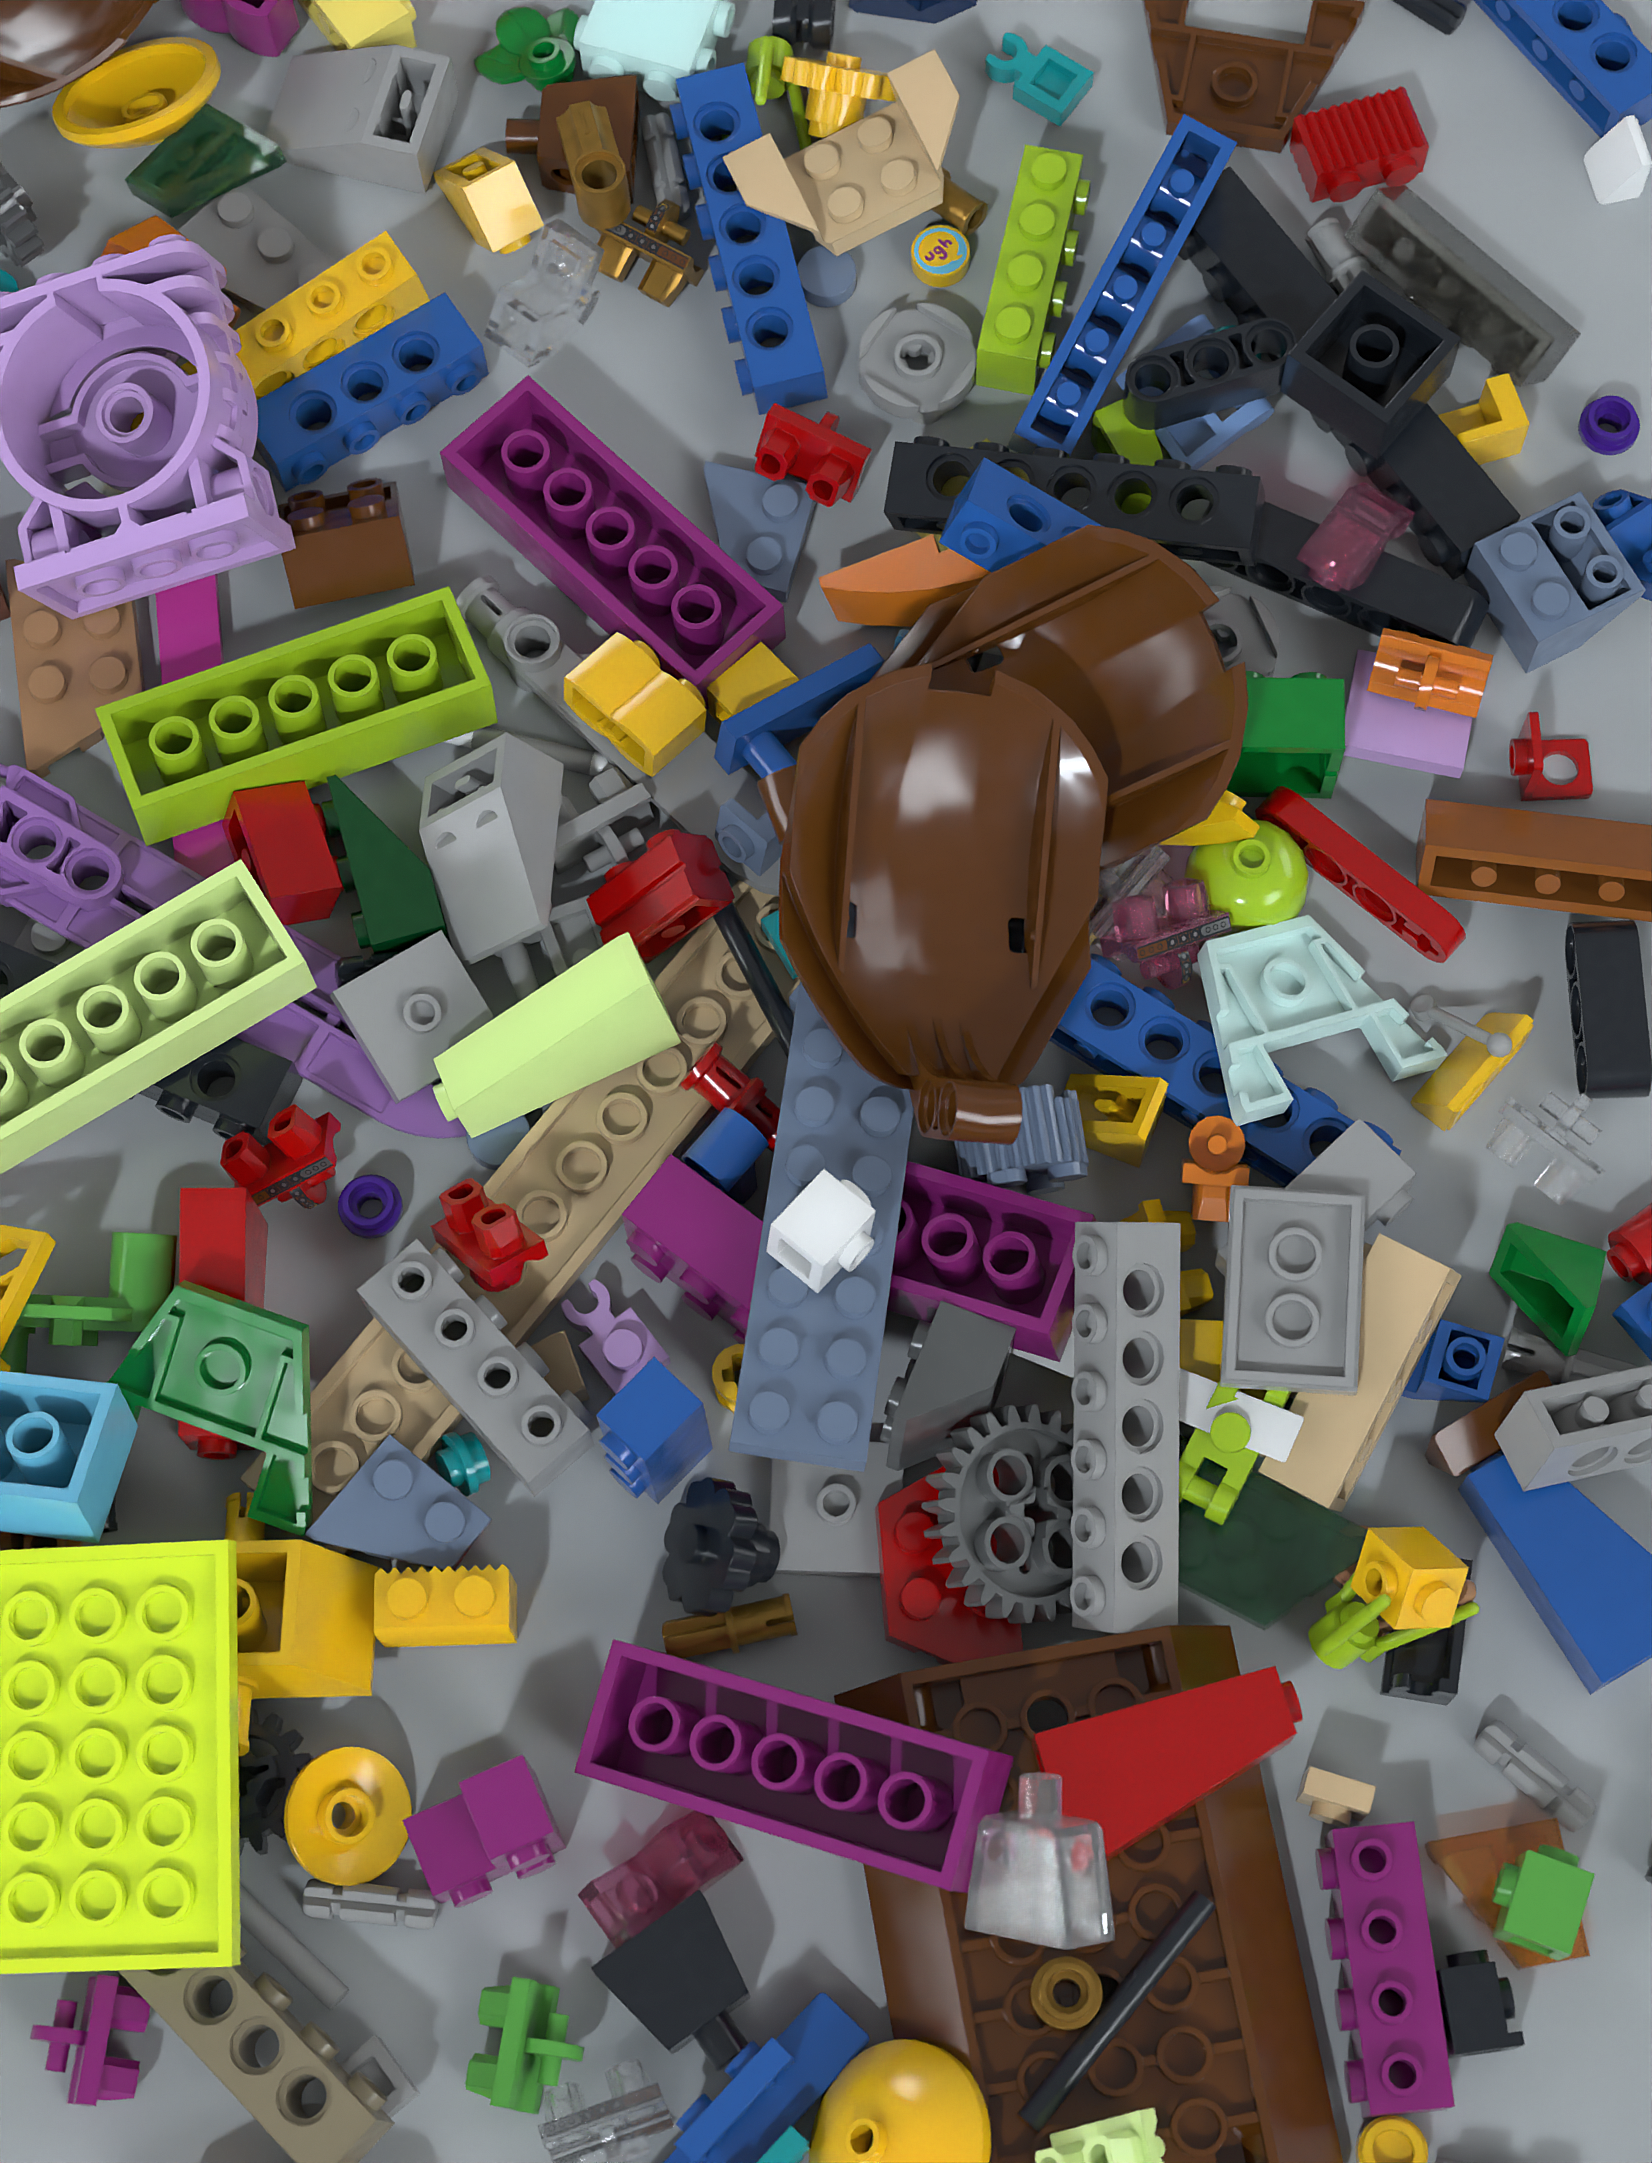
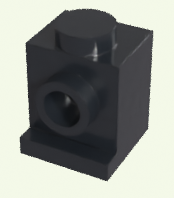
(1476, 2006)

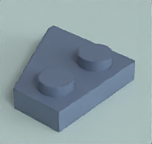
(760, 523)
(401, 1512)

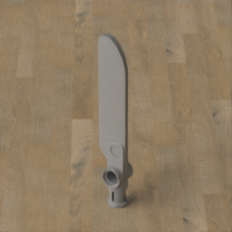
(684, 790)

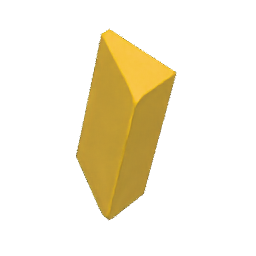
(1469, 1071)

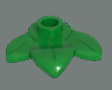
(531, 48)

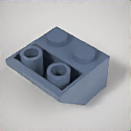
(1552, 580)

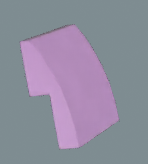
(1399, 735)

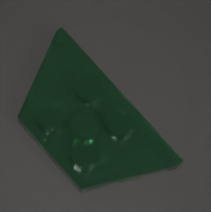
(1267, 1551)

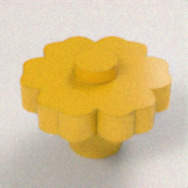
(836, 89)

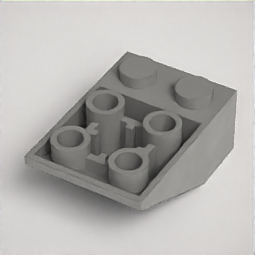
(366, 113)
(493, 844)

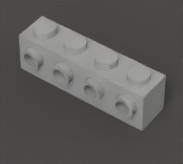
(477, 1367)

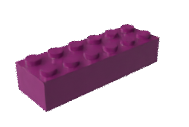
(609, 537)
(792, 1765)

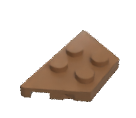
(68, 672)

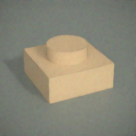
(1335, 1797)

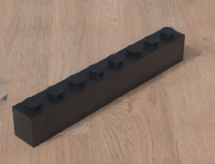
(1426, 468)

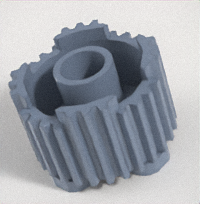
(1043, 1155)

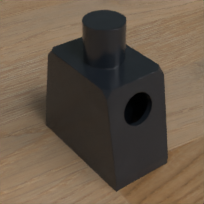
(681, 1981)

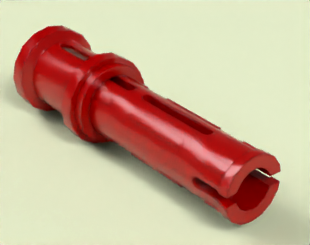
(729, 1087)

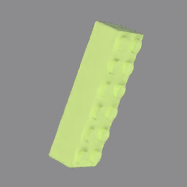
(140, 1008)

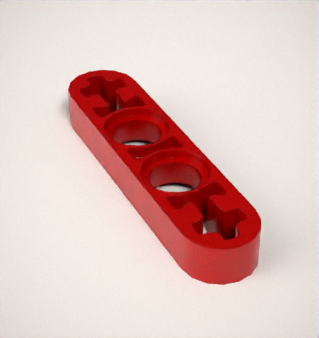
(1364, 876)

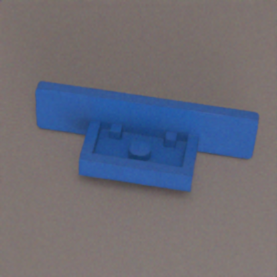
(770, 2087)

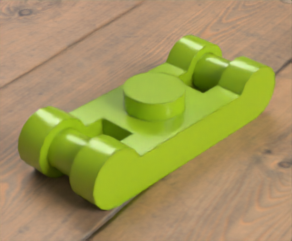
(1226, 1447)

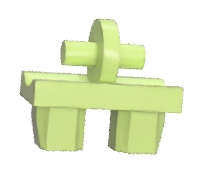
(1112, 2140)

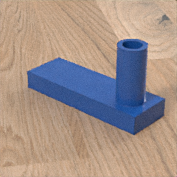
(762, 729)

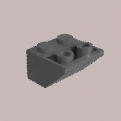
(951, 1375)

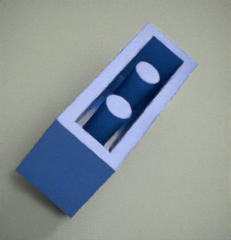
(653, 1432)

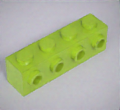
(1029, 270)

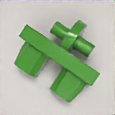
(529, 2045)

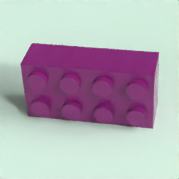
(698, 1241)
(986, 1255)

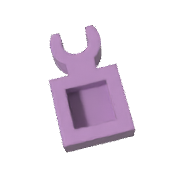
(617, 1344)

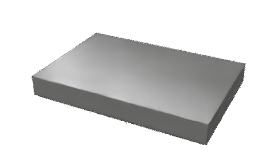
(1293, 1290)

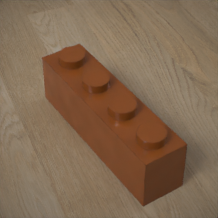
(1535, 860)

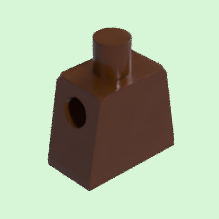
(542, 136)

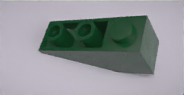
(390, 880)

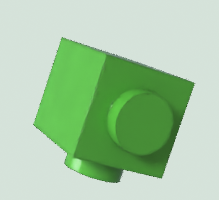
(1542, 1901)

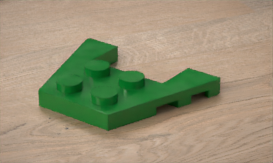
(237, 1377)

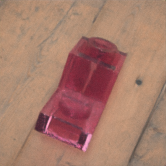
(1353, 537)
(666, 1871)

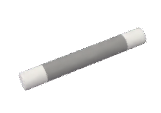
(572, 757)

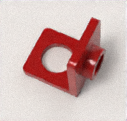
(1527, 763)

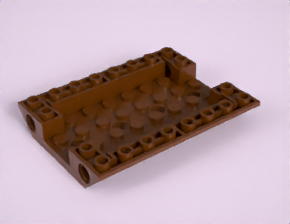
(1226, 2031)

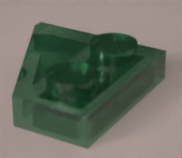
(202, 163)

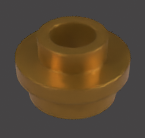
(1082, 1976)

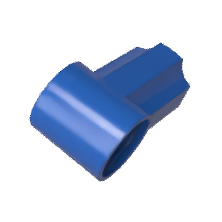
(728, 1154)

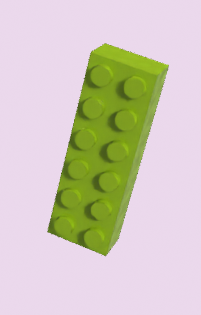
(298, 713)

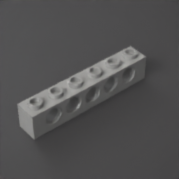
(1125, 1426)

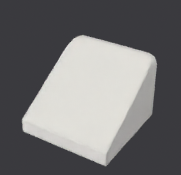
(1619, 163)

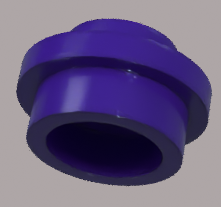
(1611, 411)
(365, 1189)

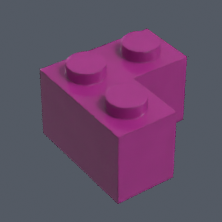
(485, 1833)

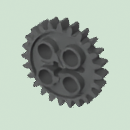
(1018, 1513)

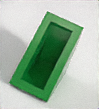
(1551, 1281)

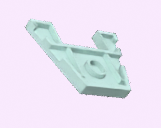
(1291, 988)

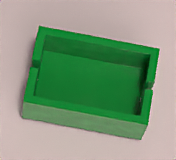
(1291, 736)

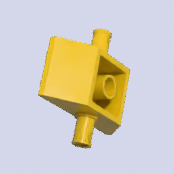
(299, 1618)

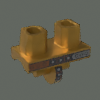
(668, 266)

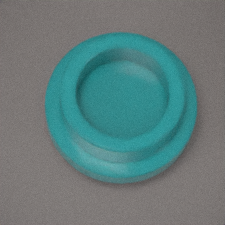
(463, 1462)

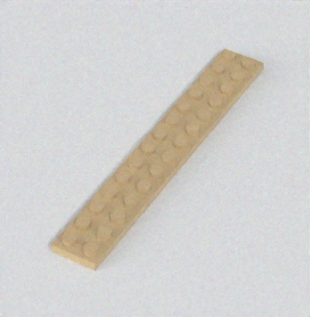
(566, 1186)

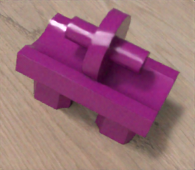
(93, 2073)

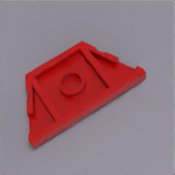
(916, 1603)

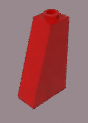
(226, 1252)
(1166, 1754)

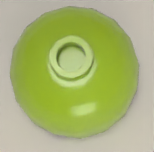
(1253, 878)

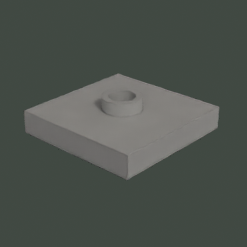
(412, 1013)
(829, 1515)

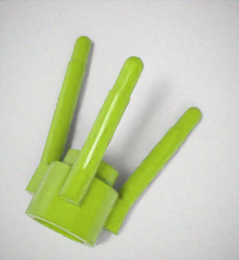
(764, 72)
(1352, 1629)

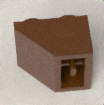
(346, 543)

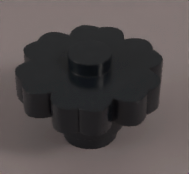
(716, 1548)

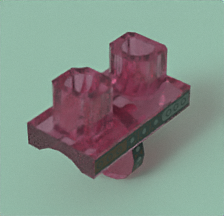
(1165, 943)

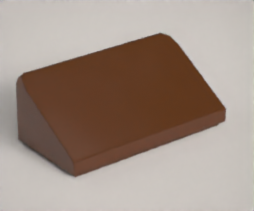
(1472, 1436)

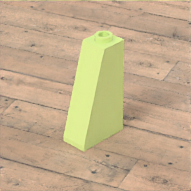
(556, 1040)

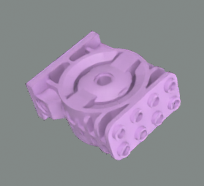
(186, 471)

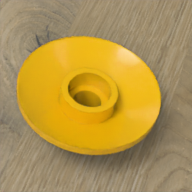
(374, 1809)

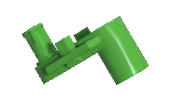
(138, 1286)

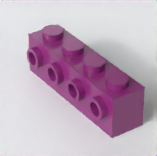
(1387, 1970)

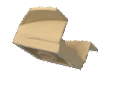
(864, 174)

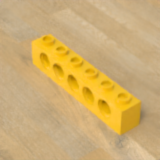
(326, 316)

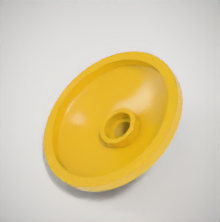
(138, 94)
(912, 2101)

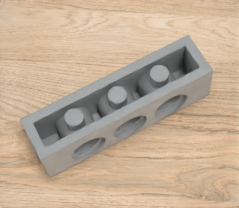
(1579, 1429)

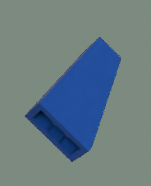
(1572, 1565)

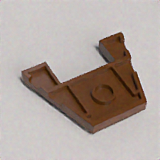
(1244, 82)

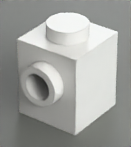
(823, 1230)

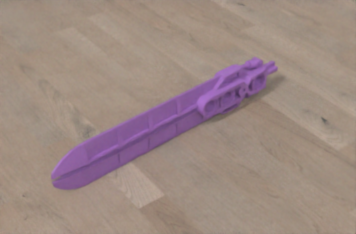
(90, 846)

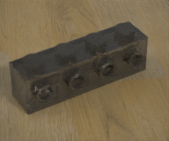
(1461, 285)

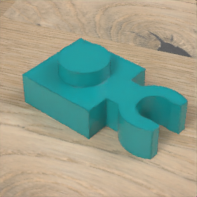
(1045, 82)

